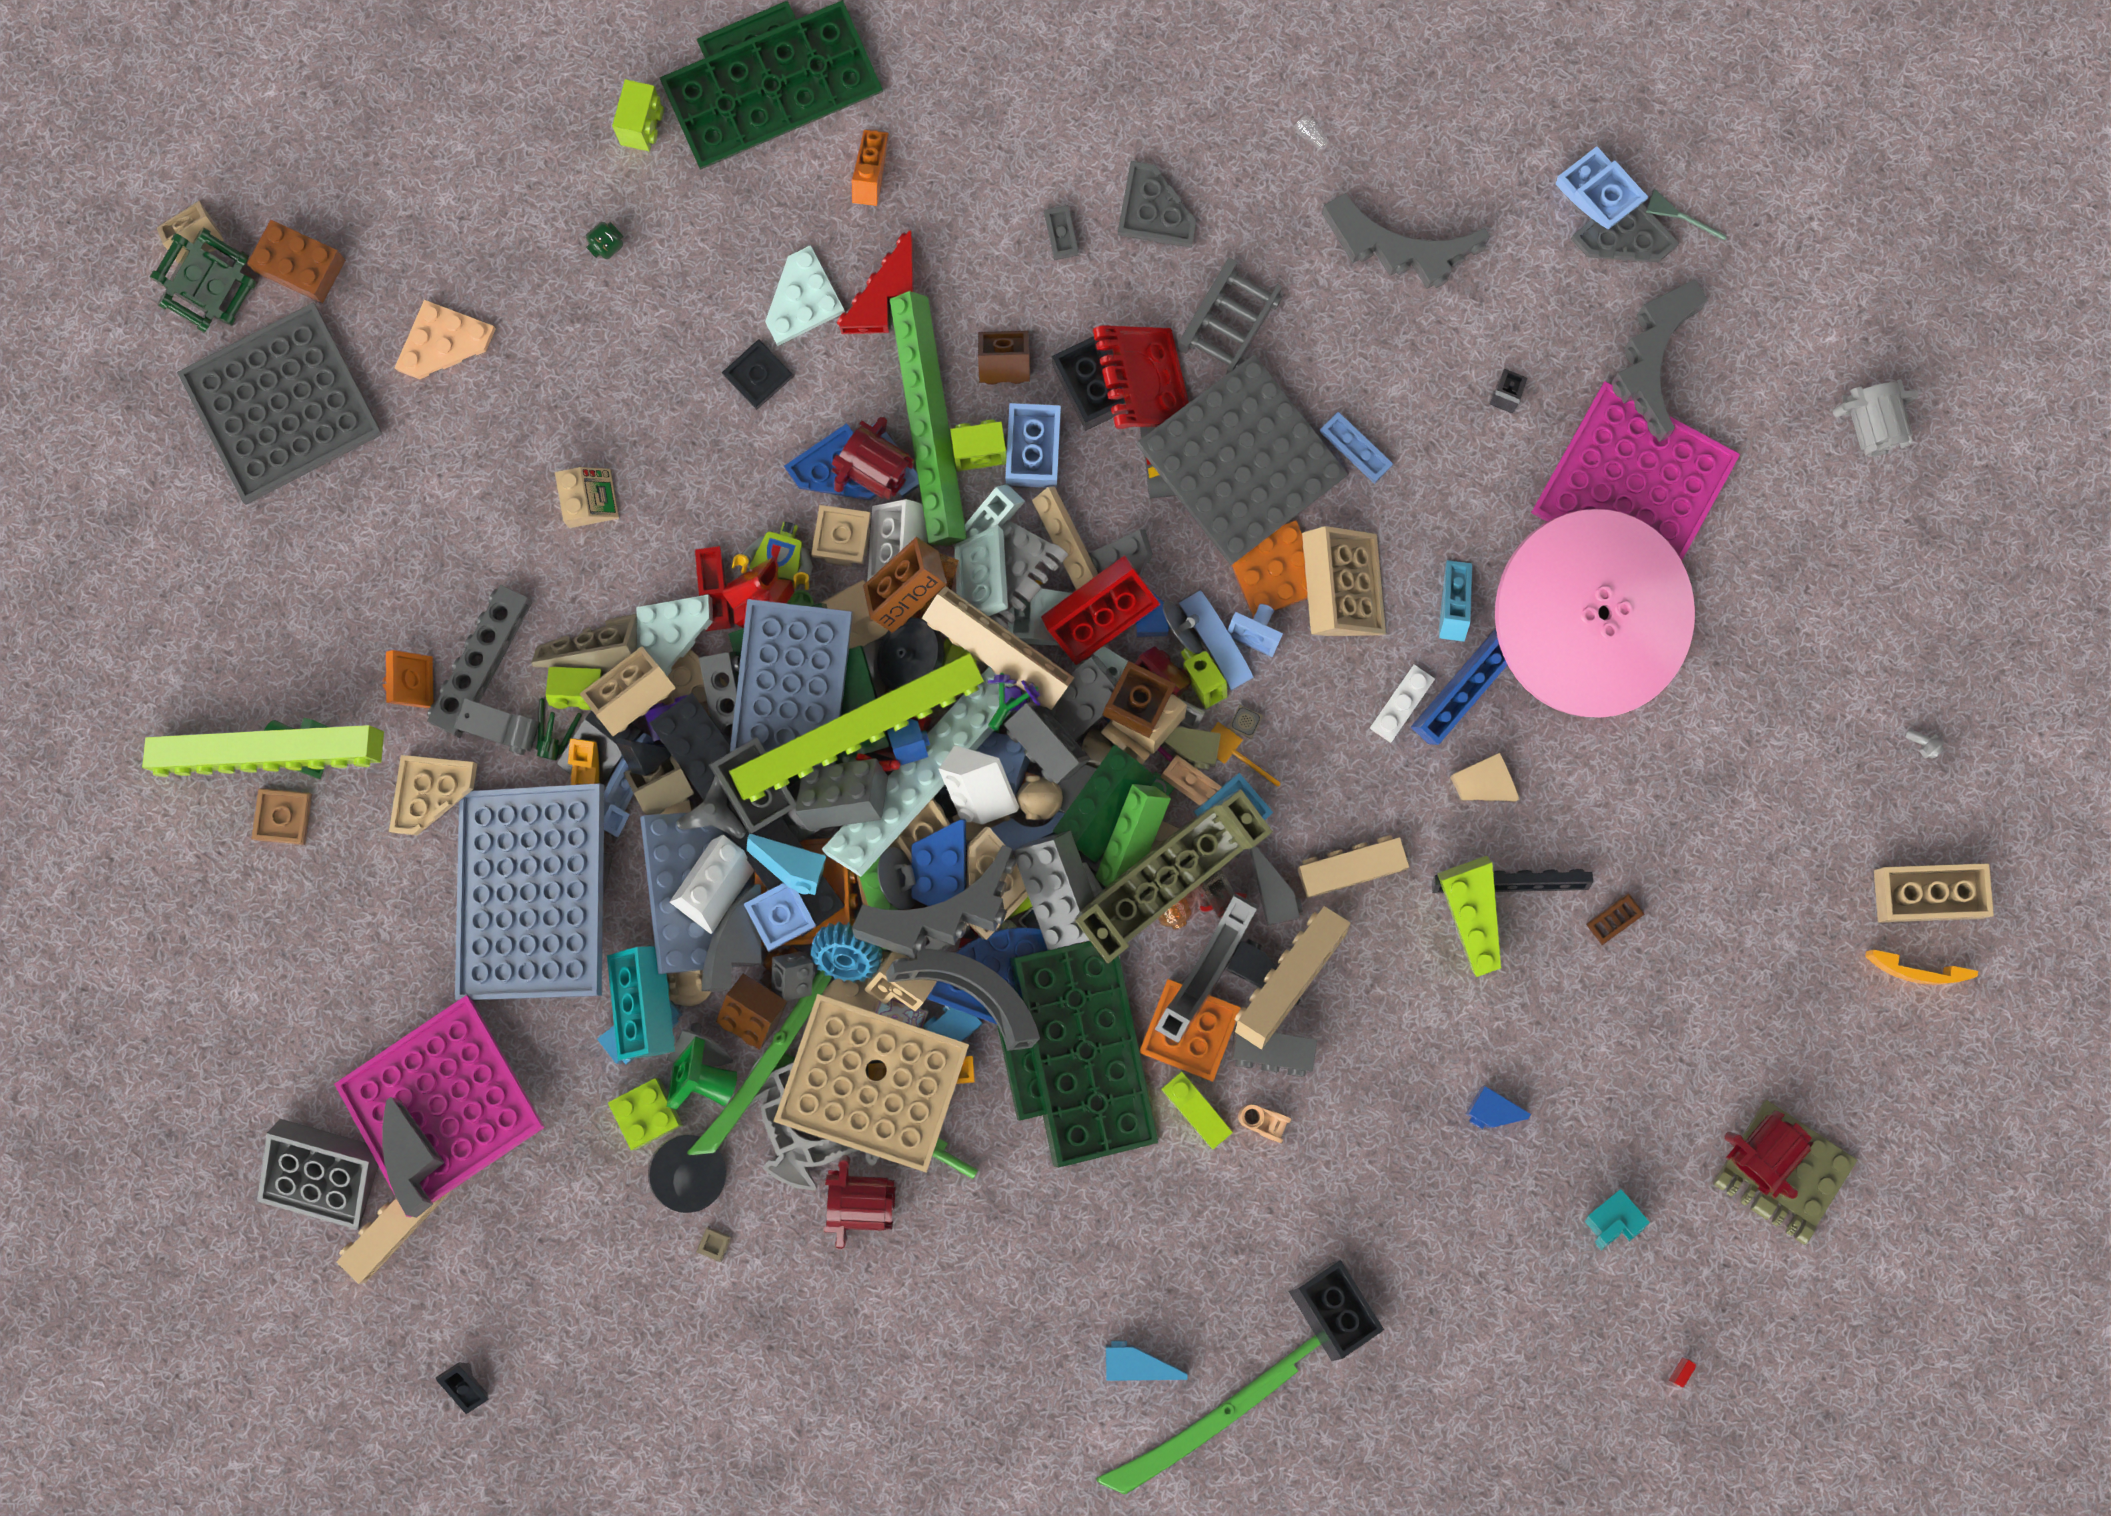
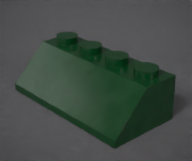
(1100, 802)

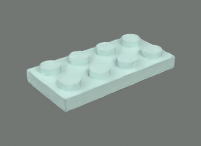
(982, 571)

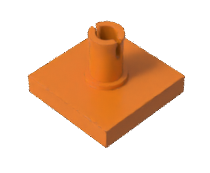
(409, 679)

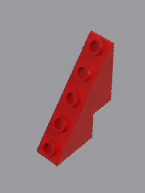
(871, 306)

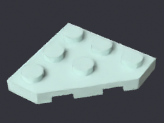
(802, 298)
(671, 627)

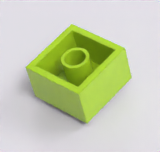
(638, 115)
(978, 445)
(644, 1114)

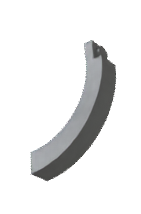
(1208, 969)
(978, 981)

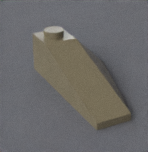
(592, 648)

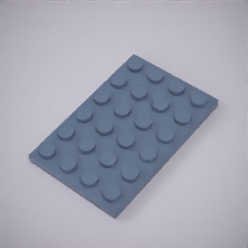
(789, 672)
(669, 859)

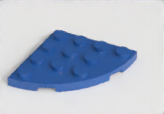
(996, 955)

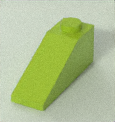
(1196, 1110)

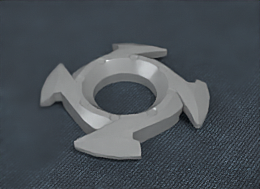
(794, 1150)

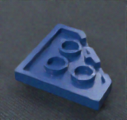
(814, 466)

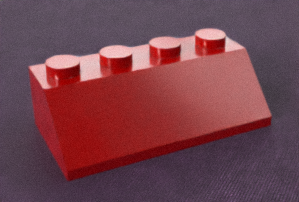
(1100, 610)

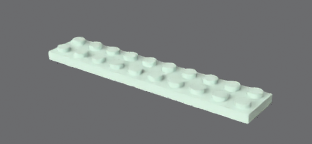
(917, 782)

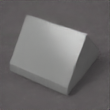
(1192, 716)

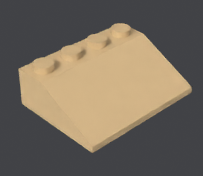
(1343, 582)

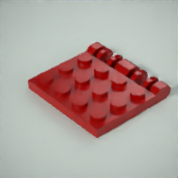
(1146, 372)

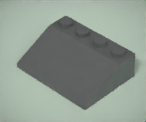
(316, 1173)

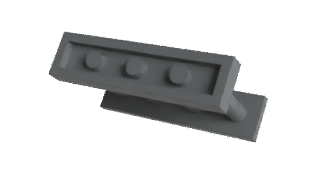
(1217, 297)

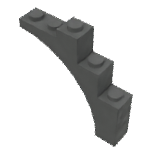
(1396, 252)
(1642, 380)
(946, 921)

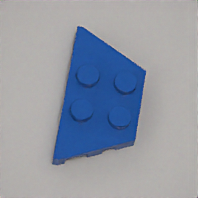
(940, 864)

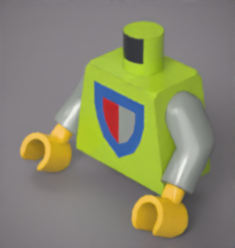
(790, 554)

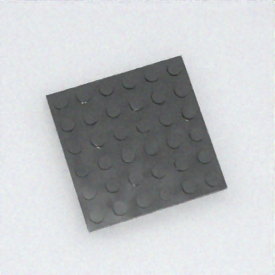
(279, 403)
(1242, 459)

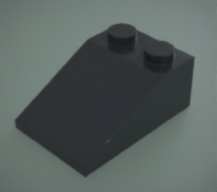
(608, 752)

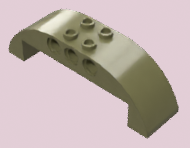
(1170, 873)

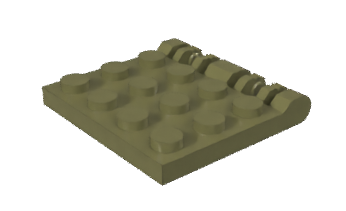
(1815, 1179)

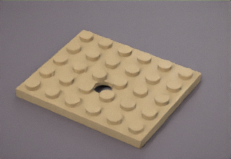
(885, 1117)

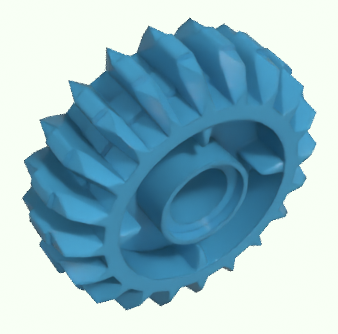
(843, 955)

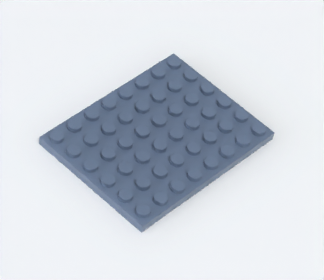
(530, 893)

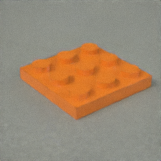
(1274, 570)
(1203, 1043)

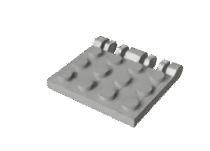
(1024, 562)

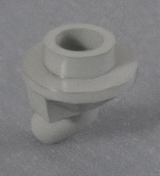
(1930, 746)

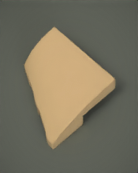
(1125, 743)
(1486, 781)

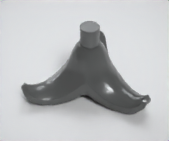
(715, 813)

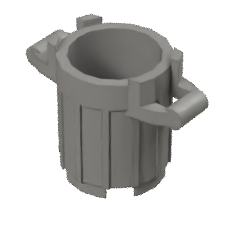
(1879, 416)

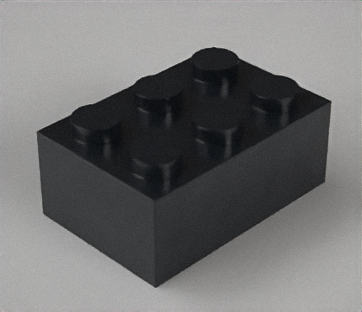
(1084, 382)
(1336, 1310)

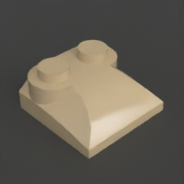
(924, 824)

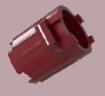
(872, 461)
(1771, 1154)
(857, 1202)

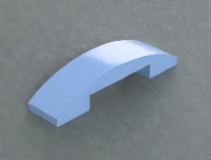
(1217, 640)
(618, 795)

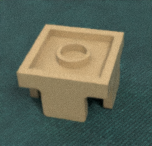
(841, 535)

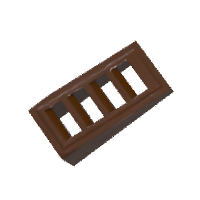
(1627, 898)

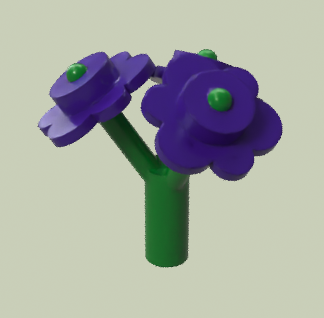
(1011, 698)

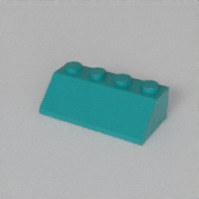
(640, 1004)

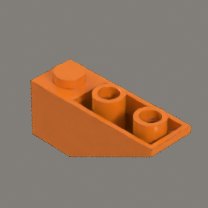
(869, 168)

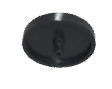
(909, 653)
(684, 1180)

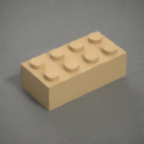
(1933, 893)

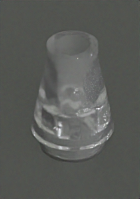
(1310, 131)

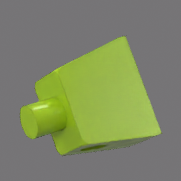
(1205, 678)

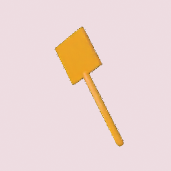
(1227, 746)

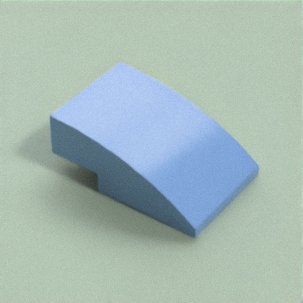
(1601, 188)

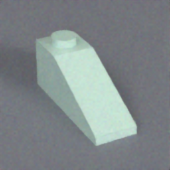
(994, 511)

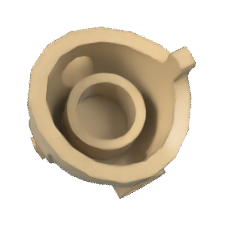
(1039, 798)

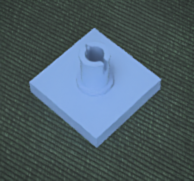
(1255, 631)
(779, 916)

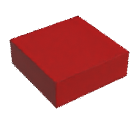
(1682, 1372)

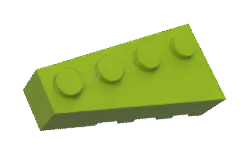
(1473, 908)

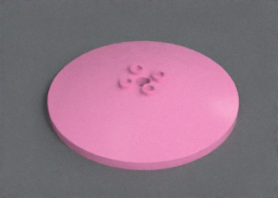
(1552, 619)

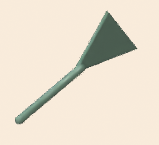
(1661, 206)

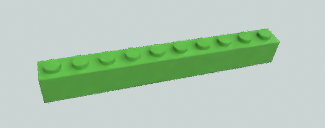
(928, 419)

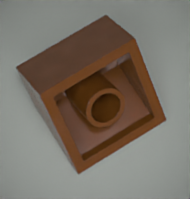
(1003, 357)

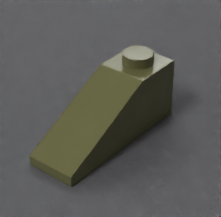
(1194, 746)

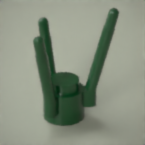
(548, 746)

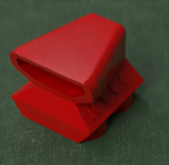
(757, 584)

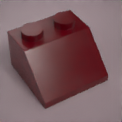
(1160, 663)

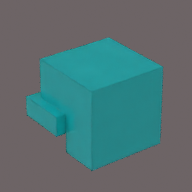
(1616, 1217)

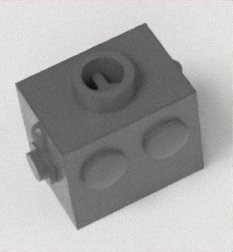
(792, 976)

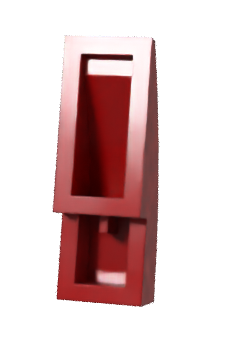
(712, 583)

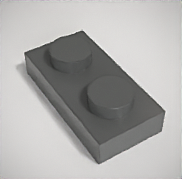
(1061, 232)

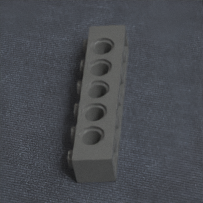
(493, 653)
(716, 693)

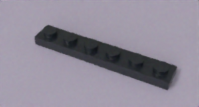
(1527, 881)

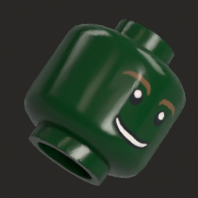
(604, 240)

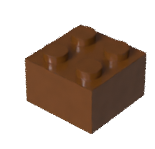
(1138, 699)
(751, 1011)

